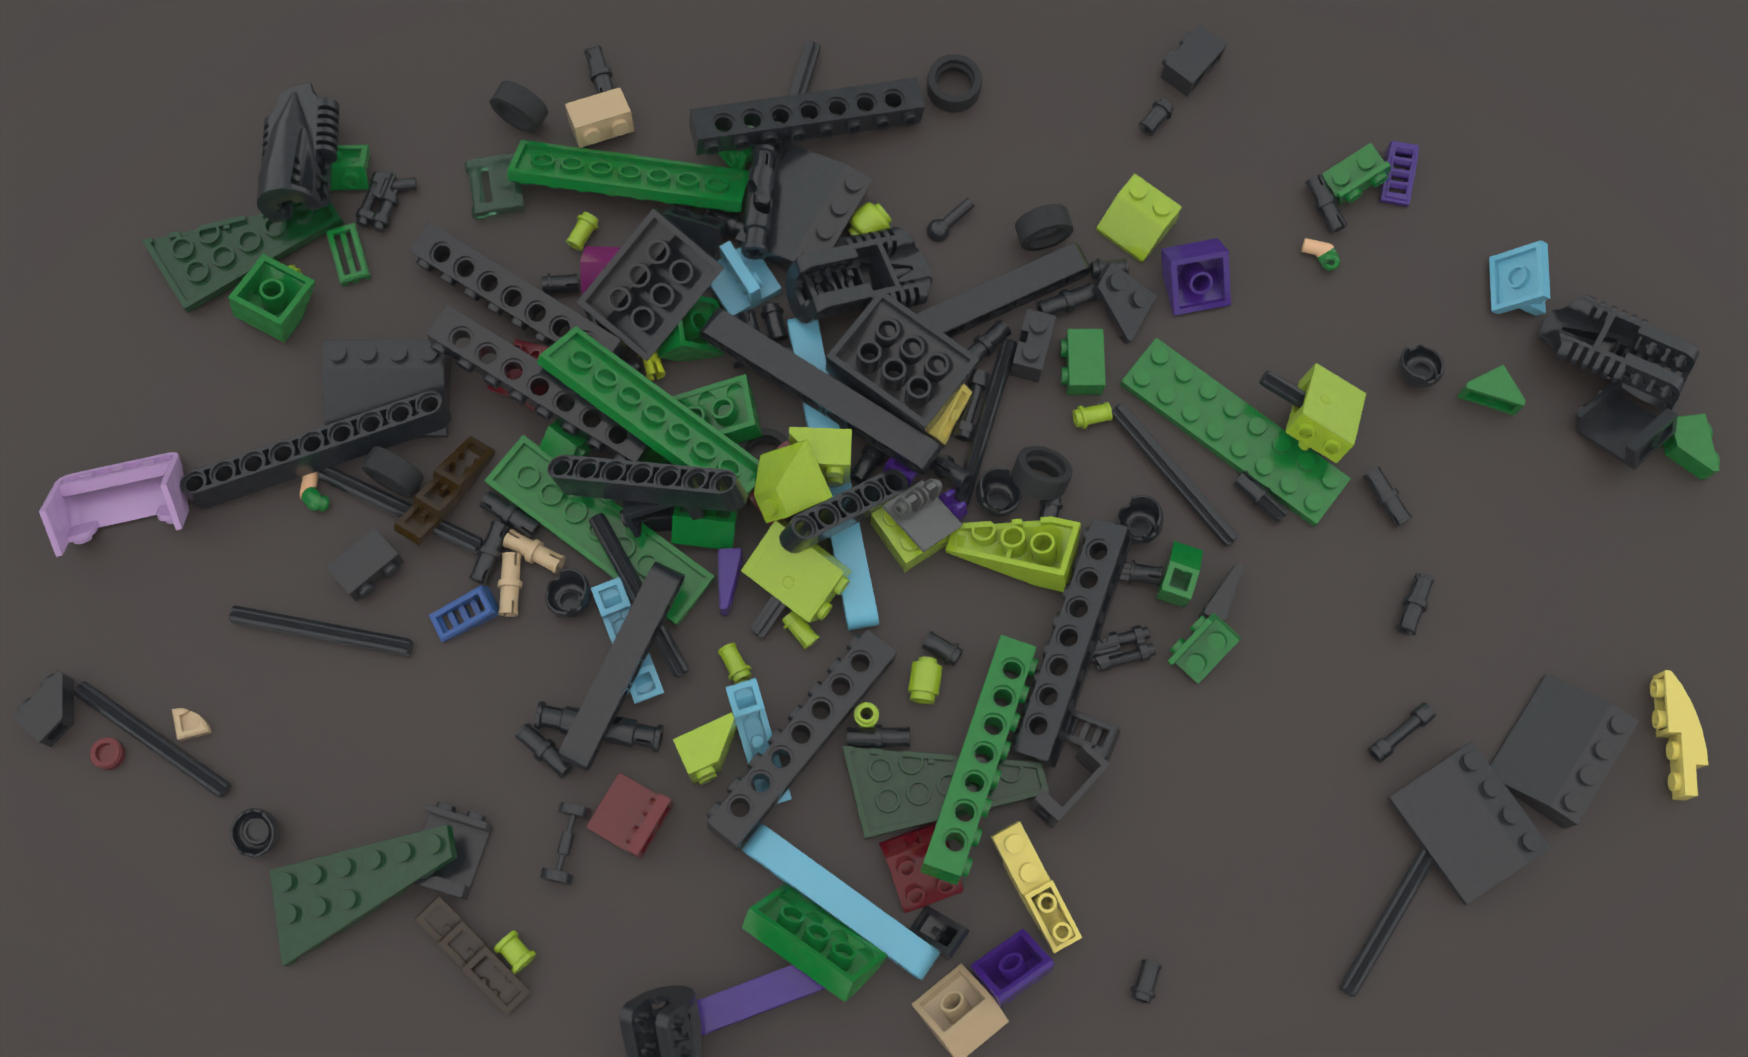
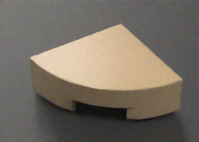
(189, 724)

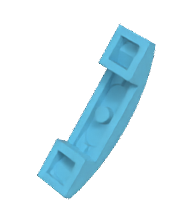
(614, 607)
(752, 725)

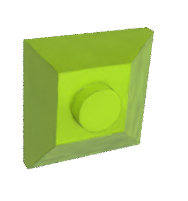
(789, 481)

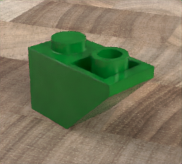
(1693, 446)
(1180, 574)

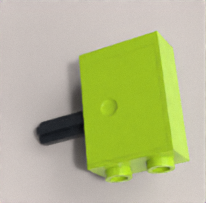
(1322, 412)
(796, 580)

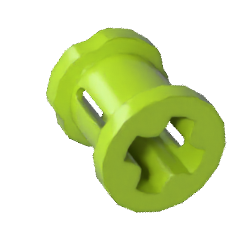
(514, 951)

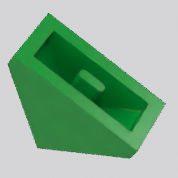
(1494, 391)

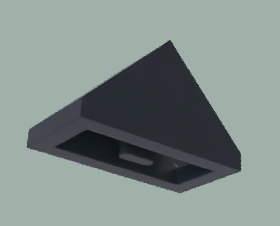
(939, 931)

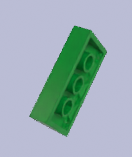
(725, 406)
(813, 941)

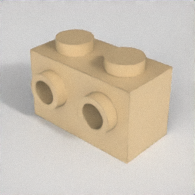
(599, 117)

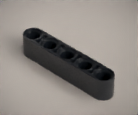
(841, 511)

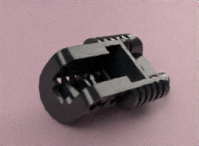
(302, 140)
(856, 274)
(1611, 346)
(671, 1034)

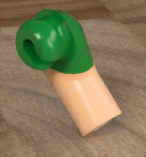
(1324, 252)
(310, 495)

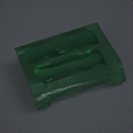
(506, 194)

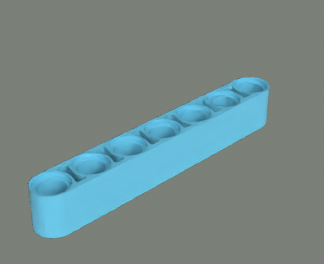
(841, 901)

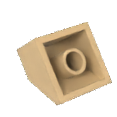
(960, 1012)

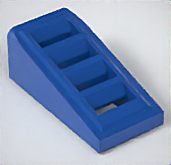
(490, 612)

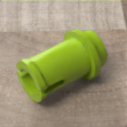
(582, 231)
(1090, 415)
(800, 629)
(734, 663)
(866, 708)

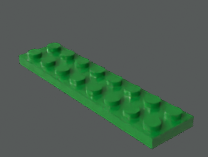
(629, 176)
(644, 407)
(1234, 431)
(525, 482)

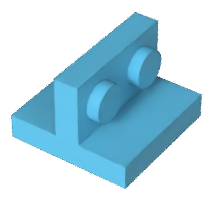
(1520, 279)
(743, 281)

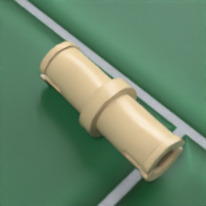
(534, 551)
(510, 584)

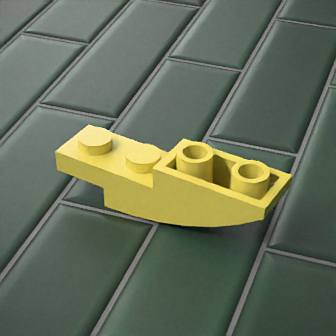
(1678, 721)
(1035, 887)

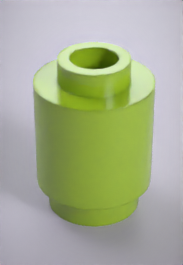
(924, 680)

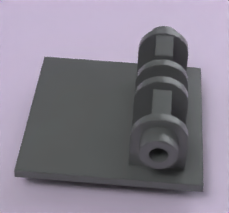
(923, 514)

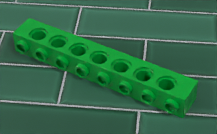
(939, 860)

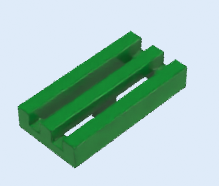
(354, 276)

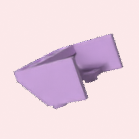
(113, 496)

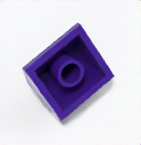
(1196, 276)
(1012, 967)

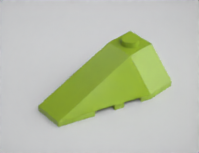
(1027, 550)

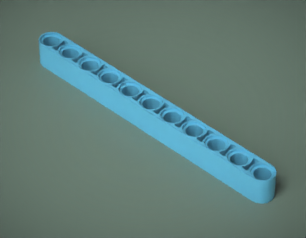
(848, 544)

